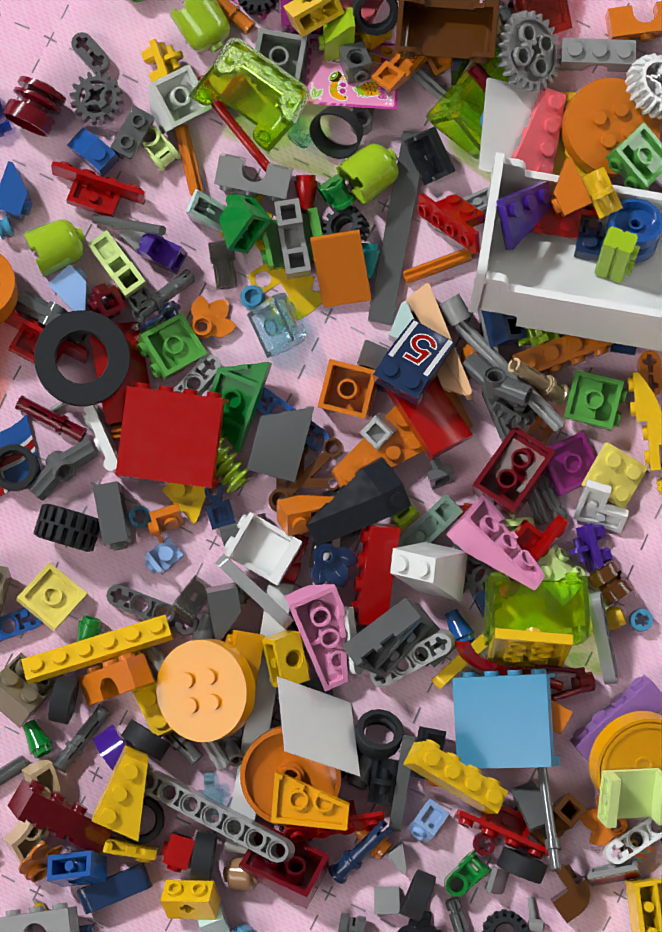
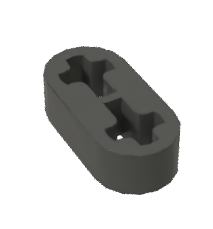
(86, 56)

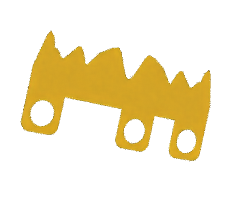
(298, 289)

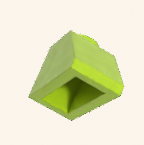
(336, 34)

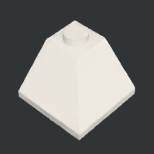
(171, 99)

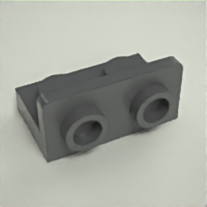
(132, 133)

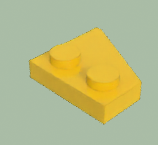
(123, 848)

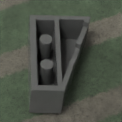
(389, 638)

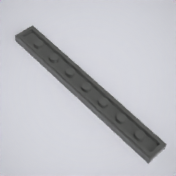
(395, 238)

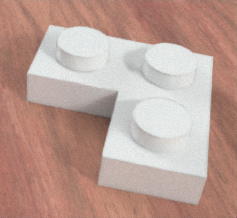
(595, 510)

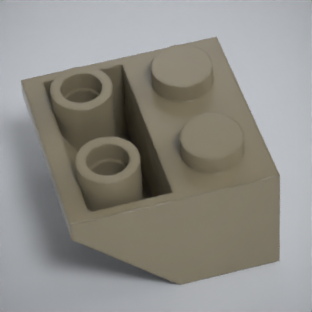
(18, 698)

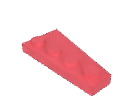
(542, 134)

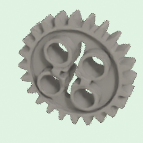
(528, 51)

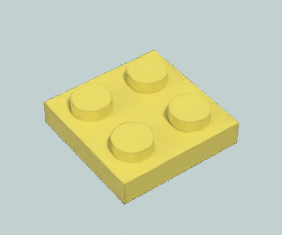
(618, 471)
(51, 596)

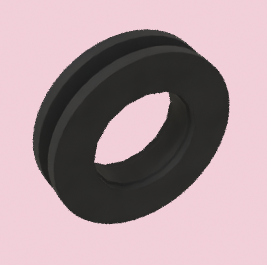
(81, 323)

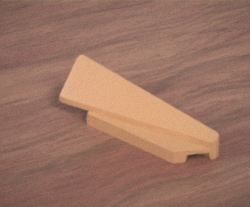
(451, 375)

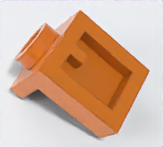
(165, 519)

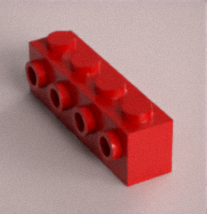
(374, 581)

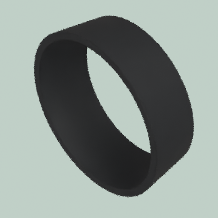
(327, 146)

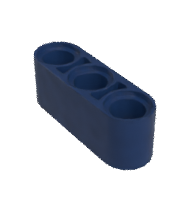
(116, 888)

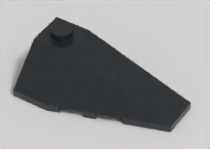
(365, 500)

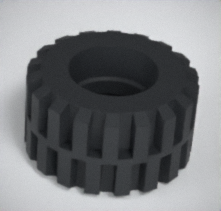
(67, 527)

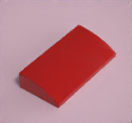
(114, 406)
(434, 421)

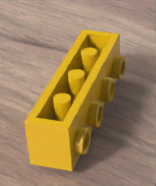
(455, 777)

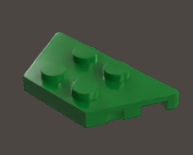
(243, 389)

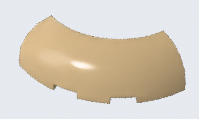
(25, 835)

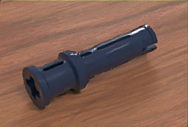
(352, 859)

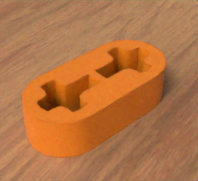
(656, 370)

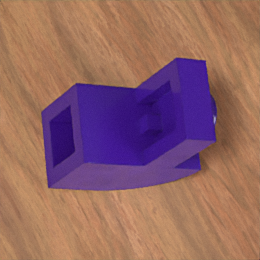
(162, 252)
(110, 745)

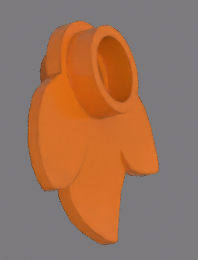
(214, 316)
(600, 834)
(36, 865)

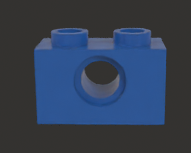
(77, 868)

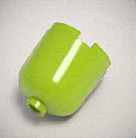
(202, 24)
(369, 172)
(56, 245)

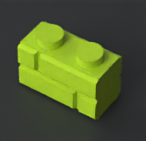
(617, 254)

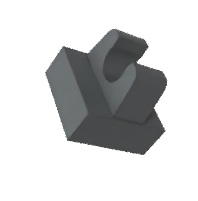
(440, 474)

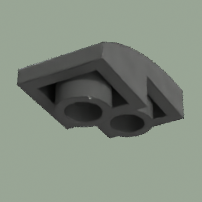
(529, 803)

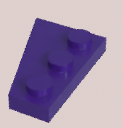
(522, 211)

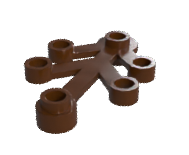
(304, 477)

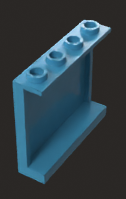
(504, 719)

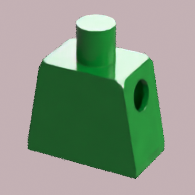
(243, 222)

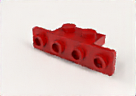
(94, 191)
(454, 218)
(566, 227)
(28, 334)
(539, 542)
(355, 823)
(505, 825)

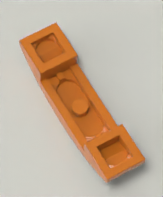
(397, 71)

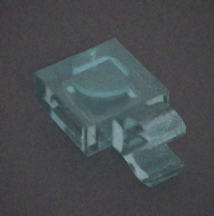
(210, 791)

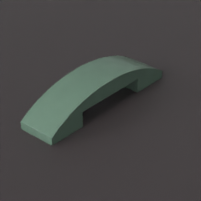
(432, 522)

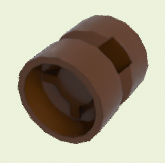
(610, 583)

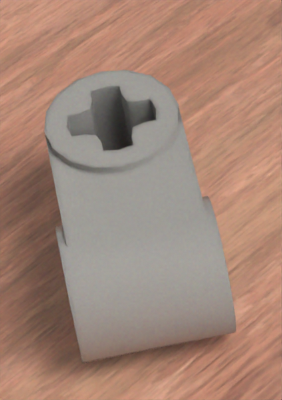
(454, 310)

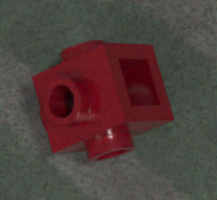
(114, 300)

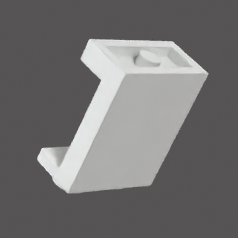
(262, 548)

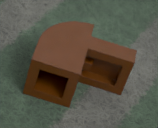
(566, 814)
(574, 897)

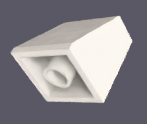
(431, 569)

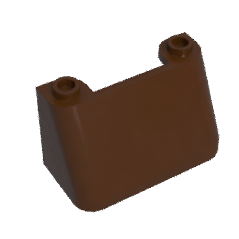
(447, 29)

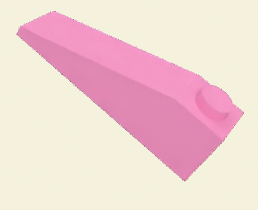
(487, 539)
(321, 624)

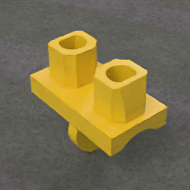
(165, 58)
(601, 192)

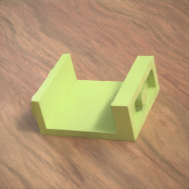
(630, 795)

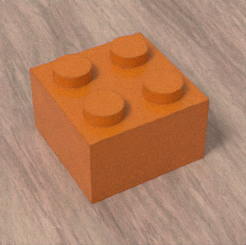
(348, 389)

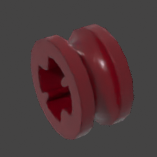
(481, 851)

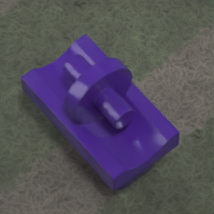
(588, 548)

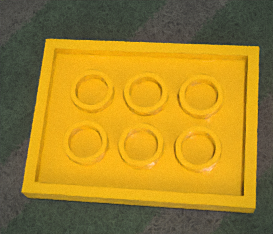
(528, 647)

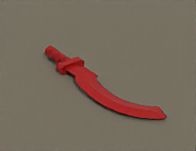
(469, 655)

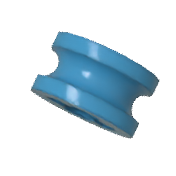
(5, 227)
(133, 514)
(642, 612)

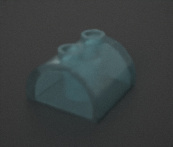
(277, 325)

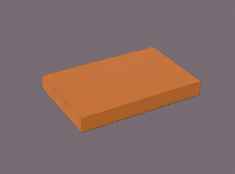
(341, 268)

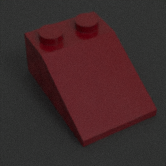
(513, 472)
(292, 879)

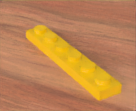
(96, 649)

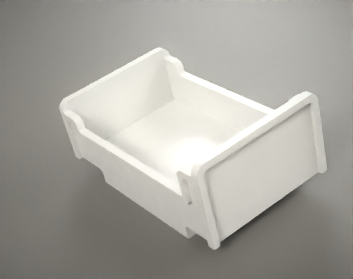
(552, 287)

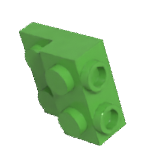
(637, 158)
(170, 347)
(595, 400)

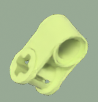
(160, 150)

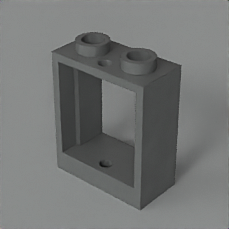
(112, 515)

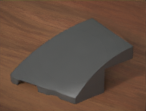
(280, 443)

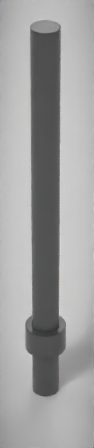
(552, 843)

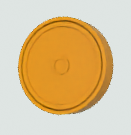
(205, 690)
(627, 743)

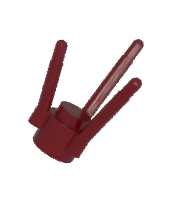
(581, 683)

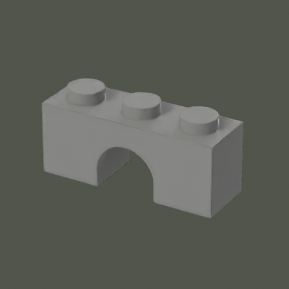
(584, 52)
(232, 175)
(292, 238)
(58, 919)

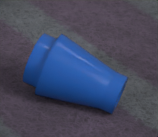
(459, 627)

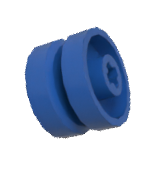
(641, 219)

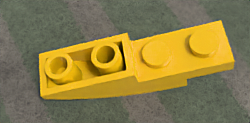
(647, 409)
(149, 706)

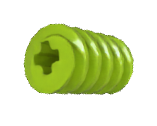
(230, 470)

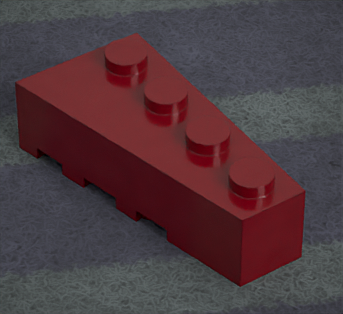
(61, 817)

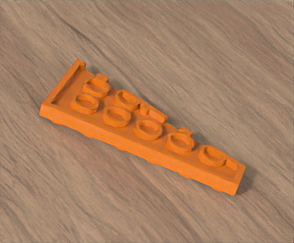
(395, 450)

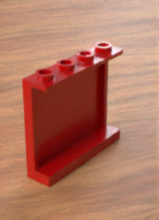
(170, 435)

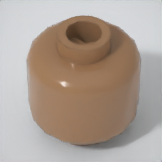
(237, 878)

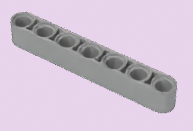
(226, 817)

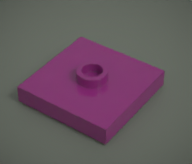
(570, 463)

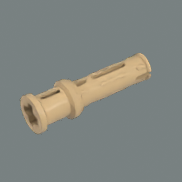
(545, 384)

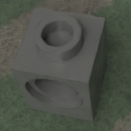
(355, 62)

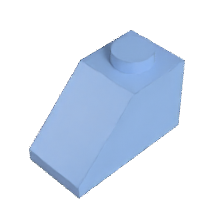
(72, 288)

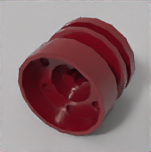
(35, 104)

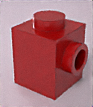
(177, 852)

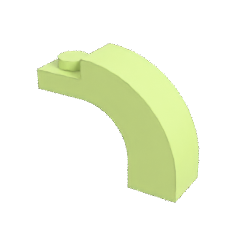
(117, 264)

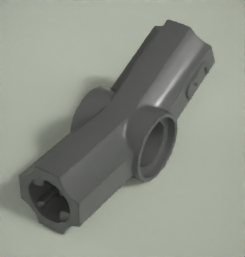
(495, 382)
(61, 468)

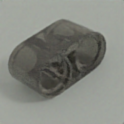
(191, 599)

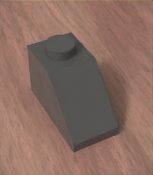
(224, 607)

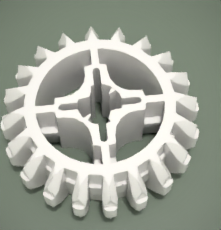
(646, 89)

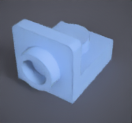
(163, 556)
(428, 821)

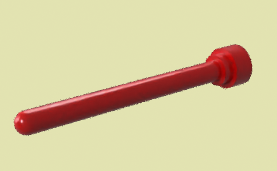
(240, 133)

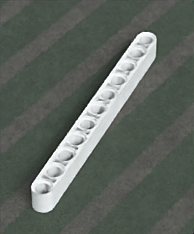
(262, 711)

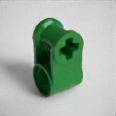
(336, 193)
(467, 873)

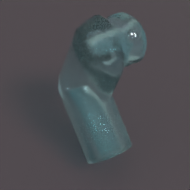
(298, 137)

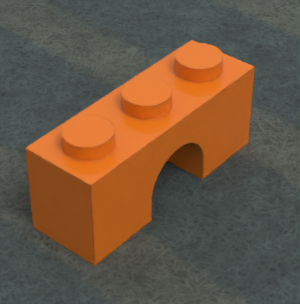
(624, 25)
(115, 678)

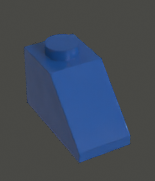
(93, 151)
(13, 194)

